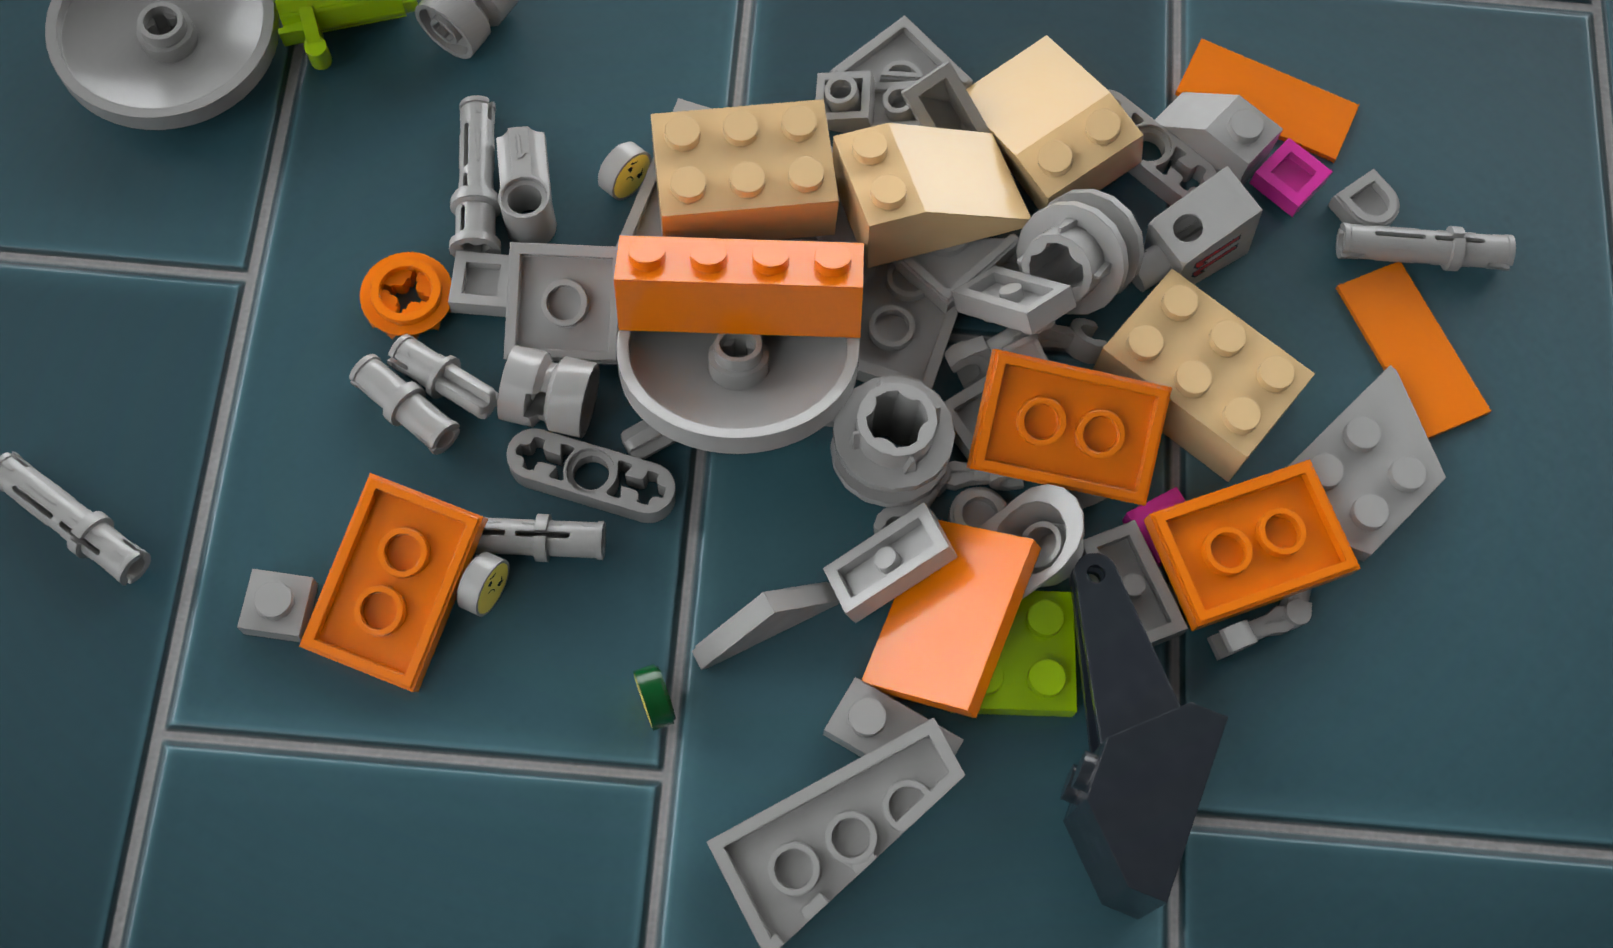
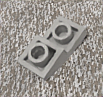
(858, 102)

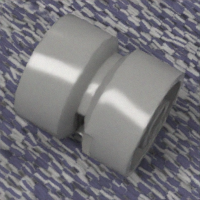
(461, 24)
(548, 391)

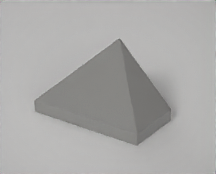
(944, 102)

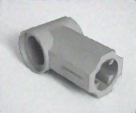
(525, 186)

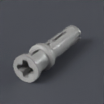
(475, 200)

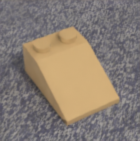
(1056, 123)
(923, 189)

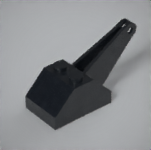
(1145, 756)

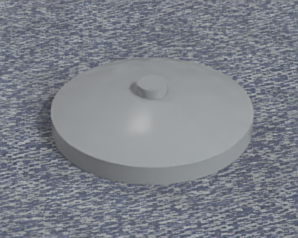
(161, 58)
(736, 387)

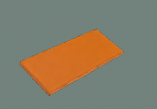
(1305, 112)
(1411, 341)

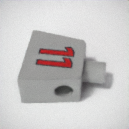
(1200, 232)

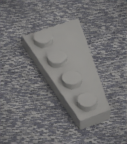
(822, 837)

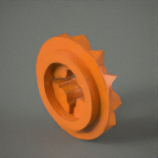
(397, 275)

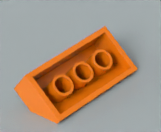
(739, 286)

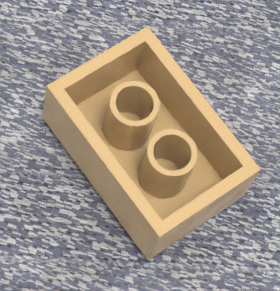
(746, 172)
(1222, 372)

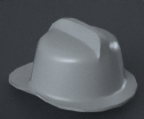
(1055, 523)

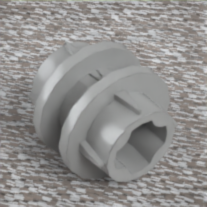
(1083, 243)
(908, 416)

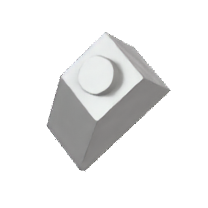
(1222, 130)

